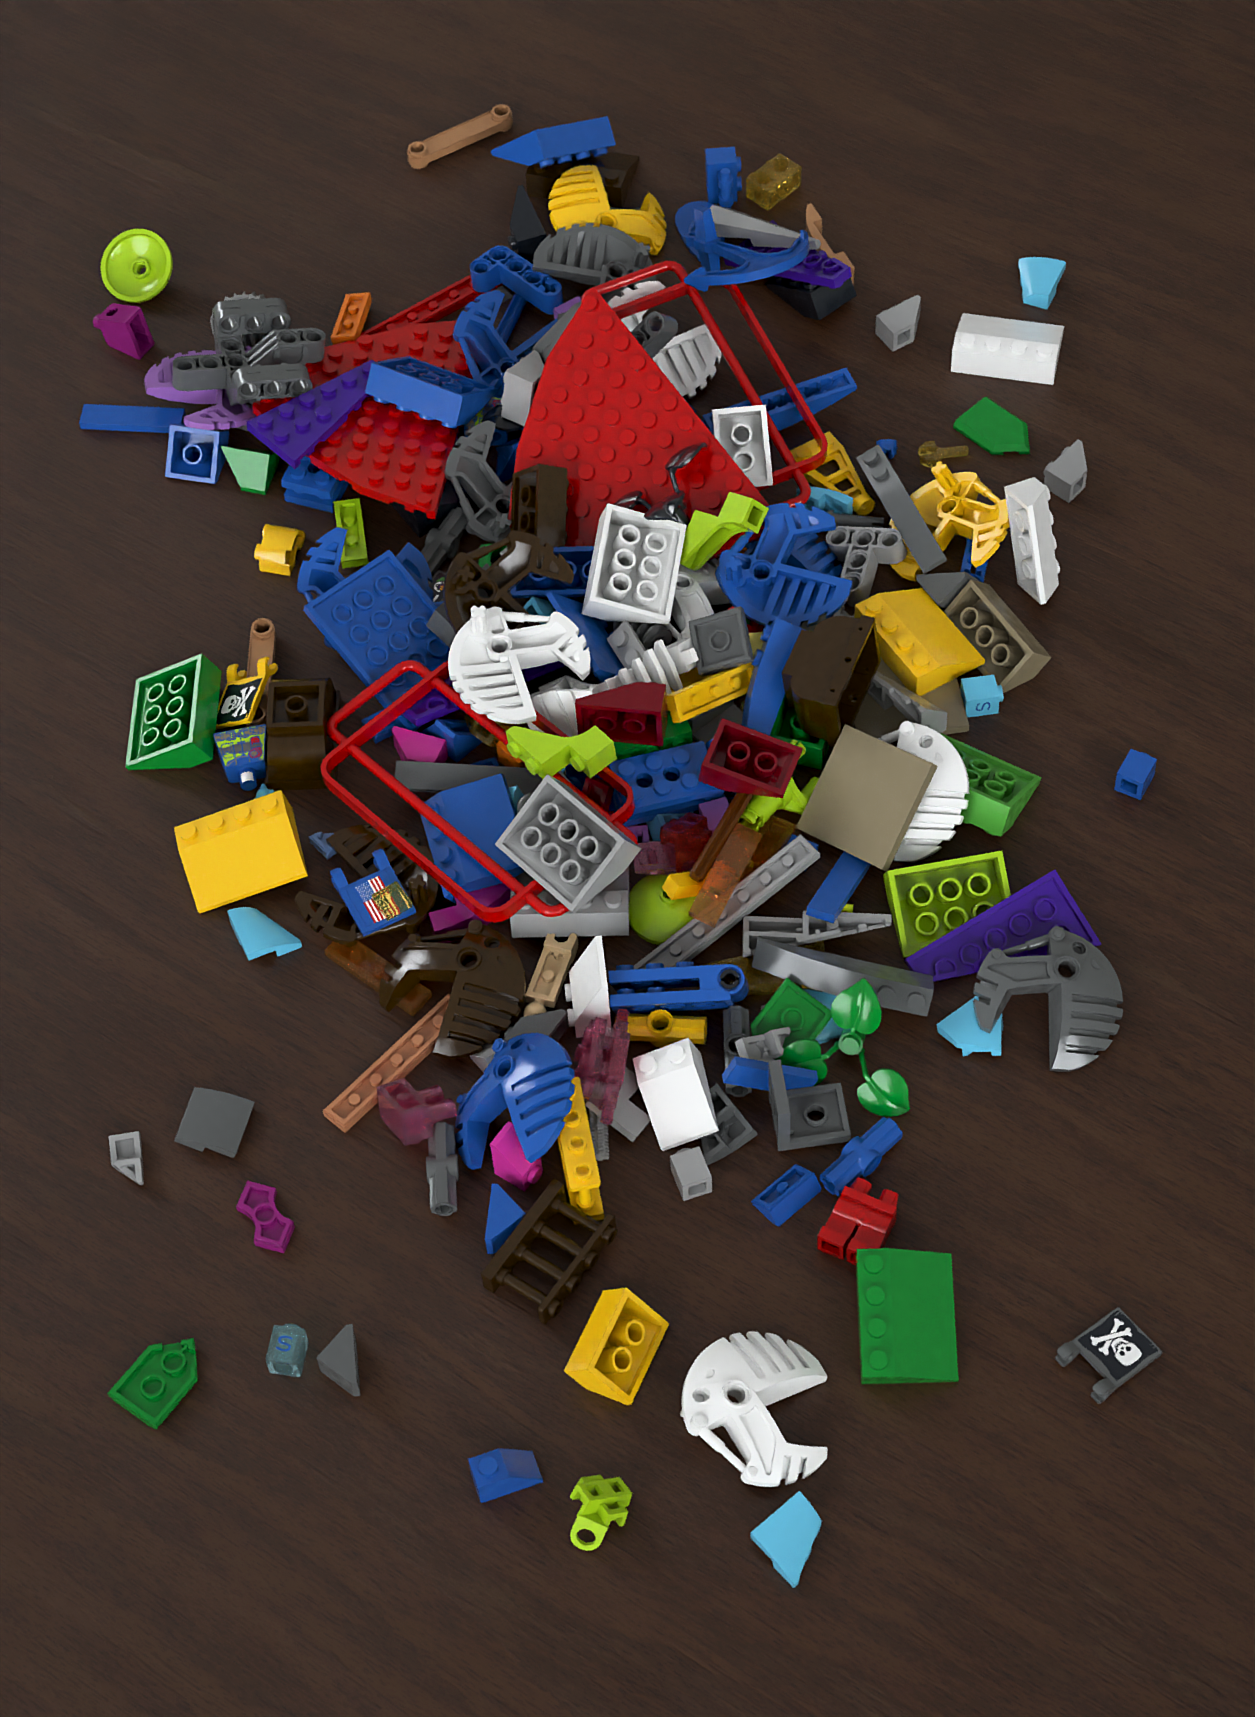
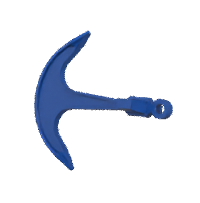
(752, 264)

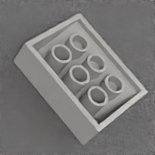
(566, 844)
(603, 915)

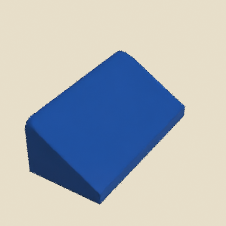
(787, 1194)

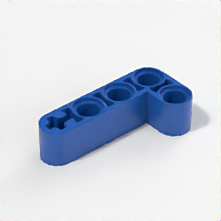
(516, 273)

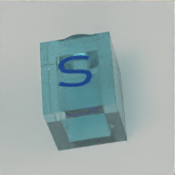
(287, 1350)

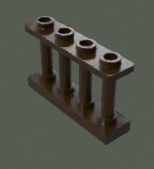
(535, 1225)

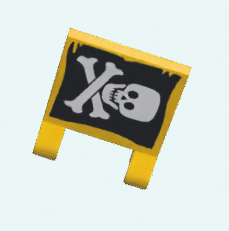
(243, 694)

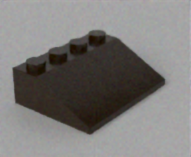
(614, 168)

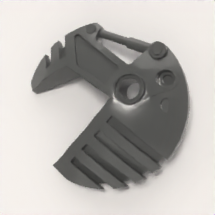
(592, 256)
(480, 482)
(1079, 1006)

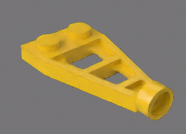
(862, 502)

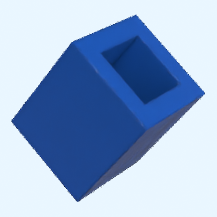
(1135, 774)

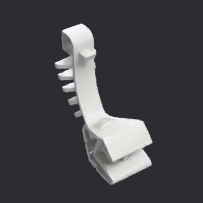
(558, 697)

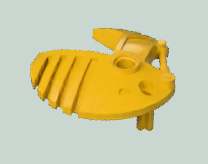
(583, 200)
(951, 509)

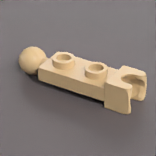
(550, 974)

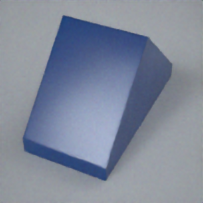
(502, 1218)

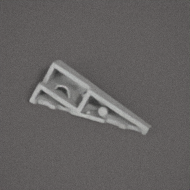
(761, 233)
(912, 706)
(806, 929)

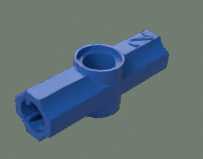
(861, 1156)

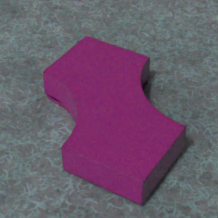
(272, 1228)

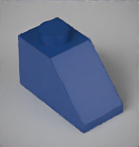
(503, 1472)

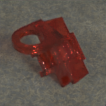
(686, 836)

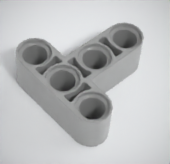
(861, 552)

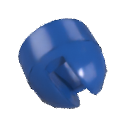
(888, 446)

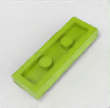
(349, 517)

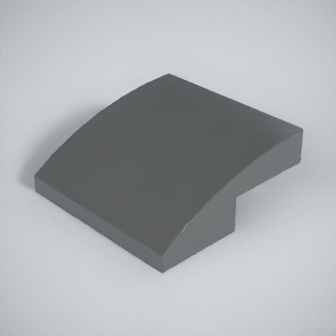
(214, 1121)

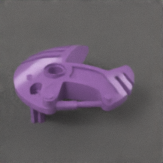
(220, 416)

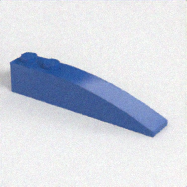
(816, 392)
(766, 682)

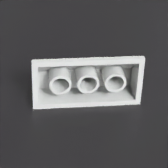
(1033, 538)

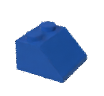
(195, 453)

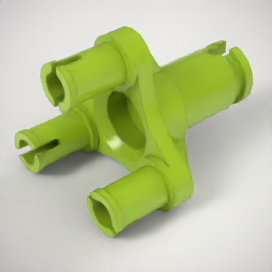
(763, 807)

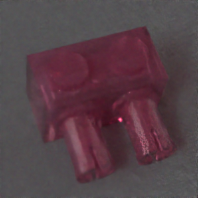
(412, 1112)

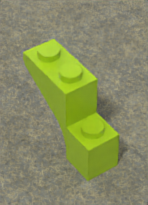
(709, 533)
(551, 753)

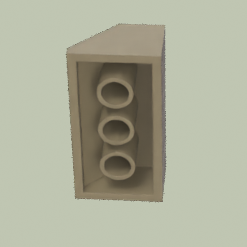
(997, 635)

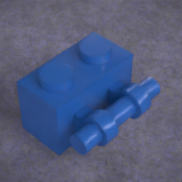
(722, 176)

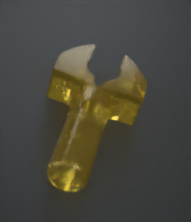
(937, 453)

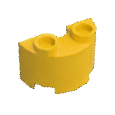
(279, 549)

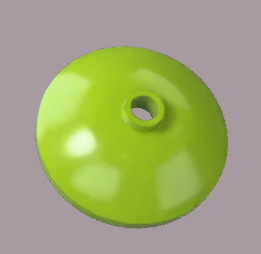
(126, 258)
(654, 915)

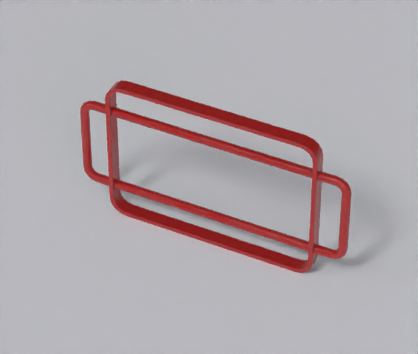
(794, 469)
(352, 745)

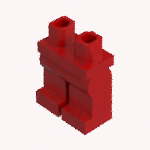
(858, 1221)

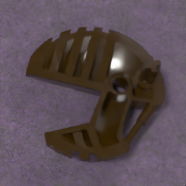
(522, 558)
(356, 848)
(481, 996)

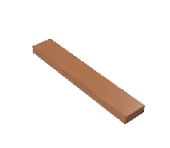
(391, 1066)

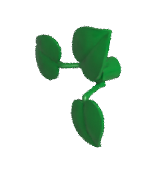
(858, 1014)

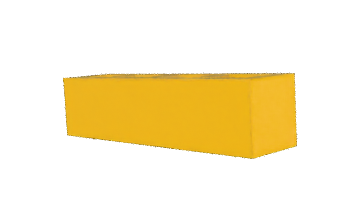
(682, 886)

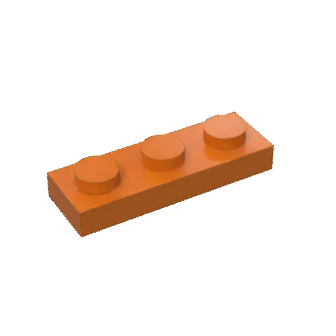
(351, 317)

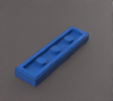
(130, 418)
(837, 888)

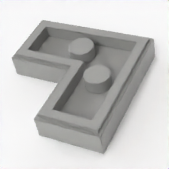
(627, 1117)

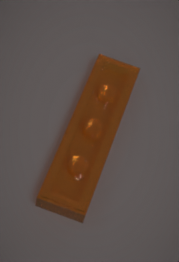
(370, 968)

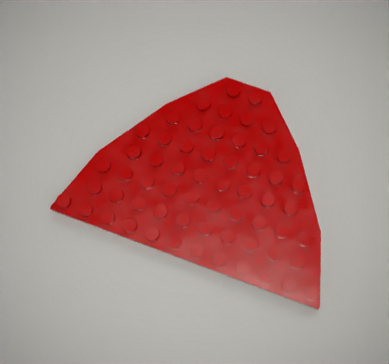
(616, 425)
(379, 447)

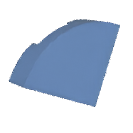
(318, 840)

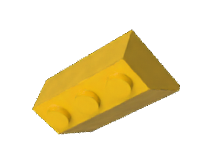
(617, 1346)

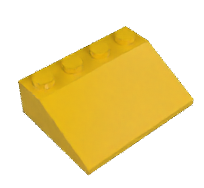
(918, 639)
(241, 851)

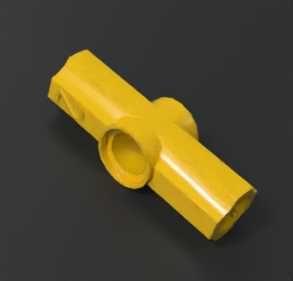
(644, 1028)

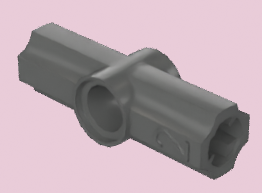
(445, 540)
(735, 1027)
(442, 1169)

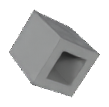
(691, 1173)

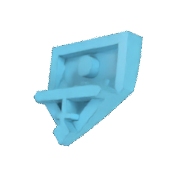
(964, 1032)

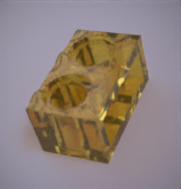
(773, 181)

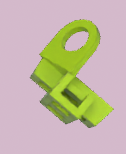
(600, 1506)

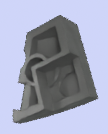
(732, 1126)

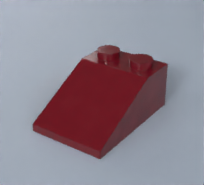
(626, 713)
(748, 761)

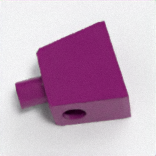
(125, 329)

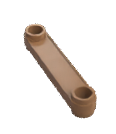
(457, 137)
(261, 645)

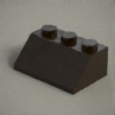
(540, 503)

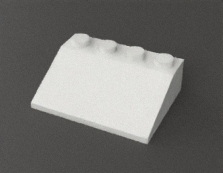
(1006, 348)
(633, 567)

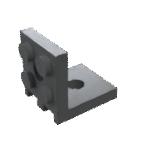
(793, 1105)

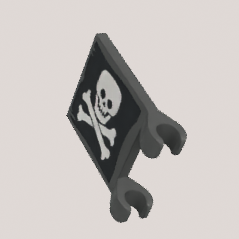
(1114, 1349)

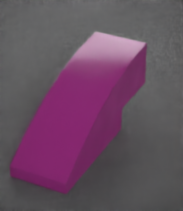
(460, 916)

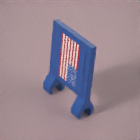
(358, 895)

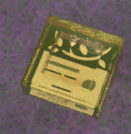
(392, 900)

